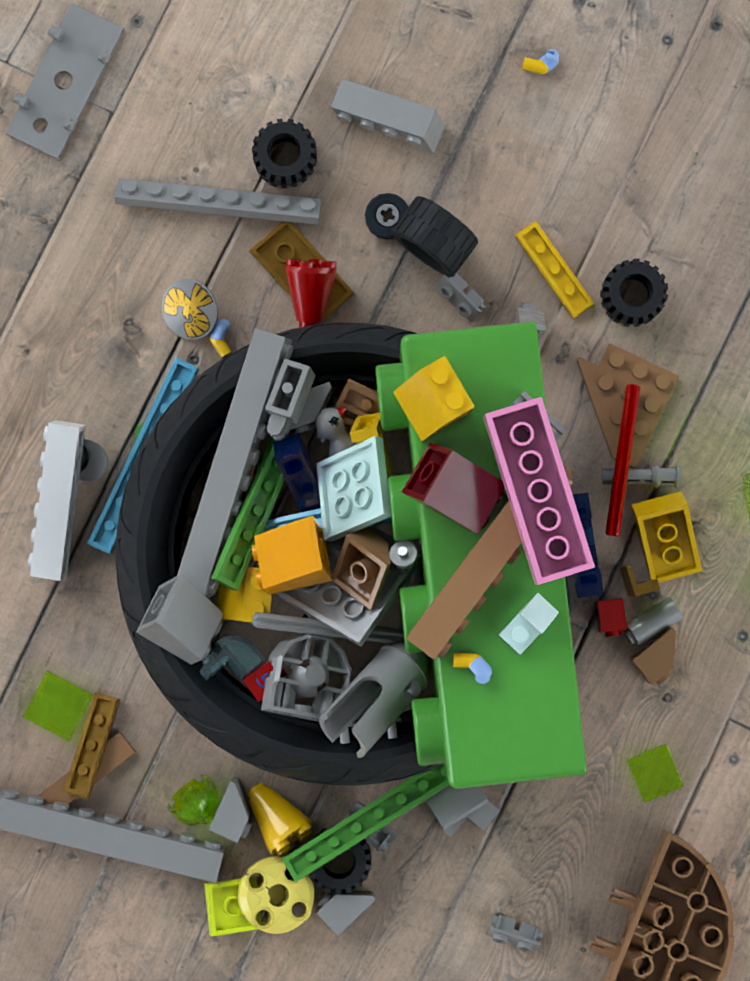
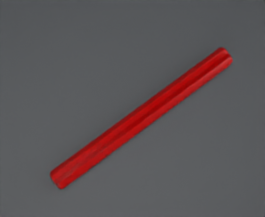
(622, 460)

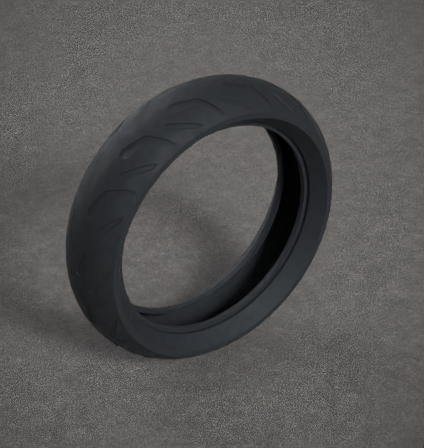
(150, 555)

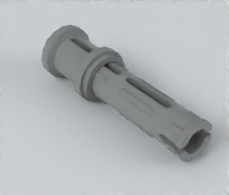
(654, 476)

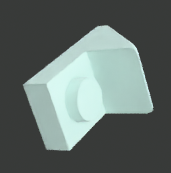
(529, 623)

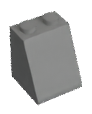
(181, 620)

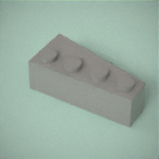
(388, 115)

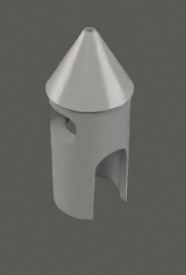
(383, 690)

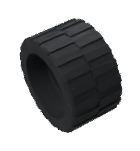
(435, 236)

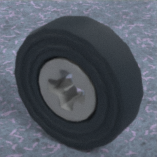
(381, 204)

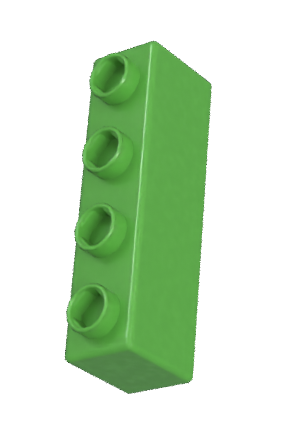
(529, 712)

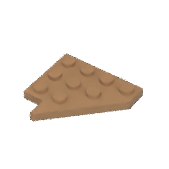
(607, 389)

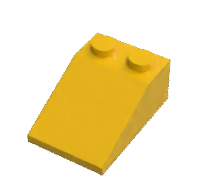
(667, 537)

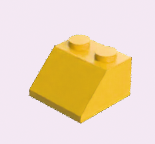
(246, 601)

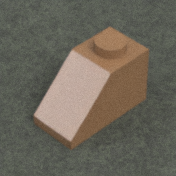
(657, 657)

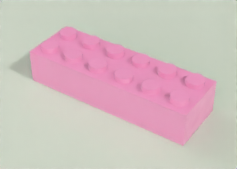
(538, 491)

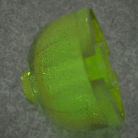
(195, 802)

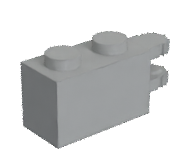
(288, 397)

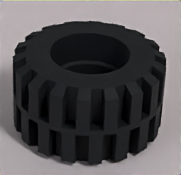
(278, 133)
(646, 275)
(347, 881)

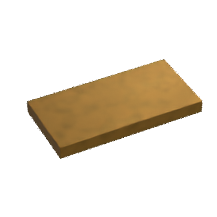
(289, 243)

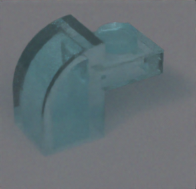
(237, 653)

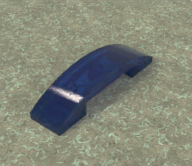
(588, 581)

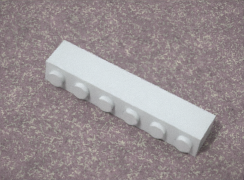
(57, 500)

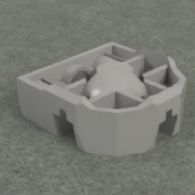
(304, 682)

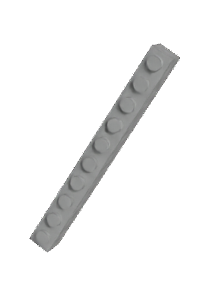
(233, 460)
(111, 836)

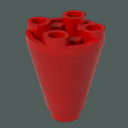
(310, 288)

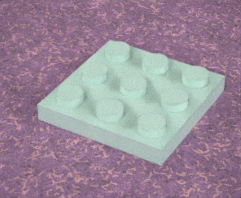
(353, 489)

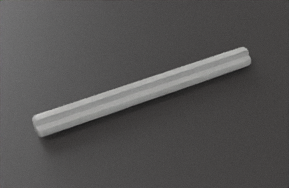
(313, 626)

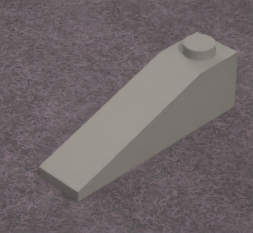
(530, 313)

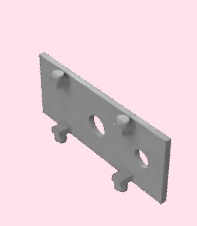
(79, 48)

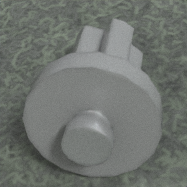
(403, 555)

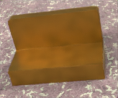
(635, 589)

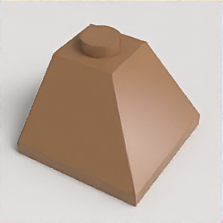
(363, 566)

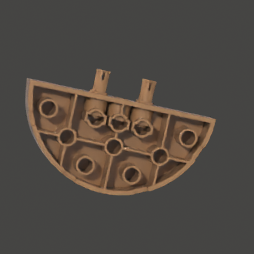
(675, 923)

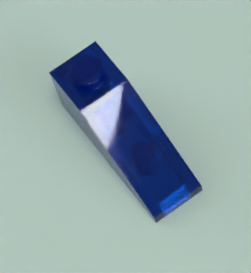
(298, 471)

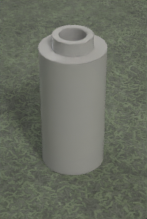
(653, 622)

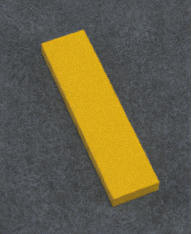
(554, 269)

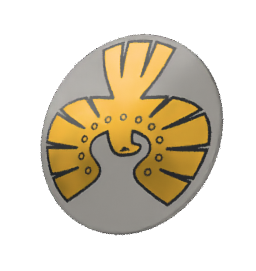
(189, 309)

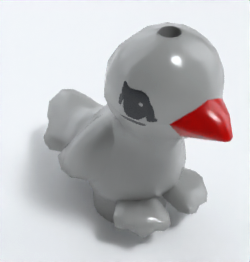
(331, 426)

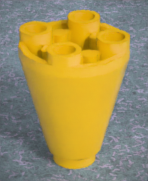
(278, 819)

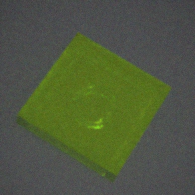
(57, 705)

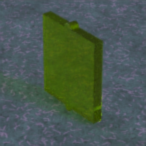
(655, 773)

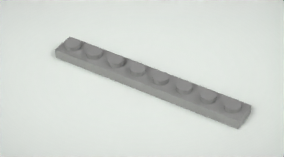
(218, 201)

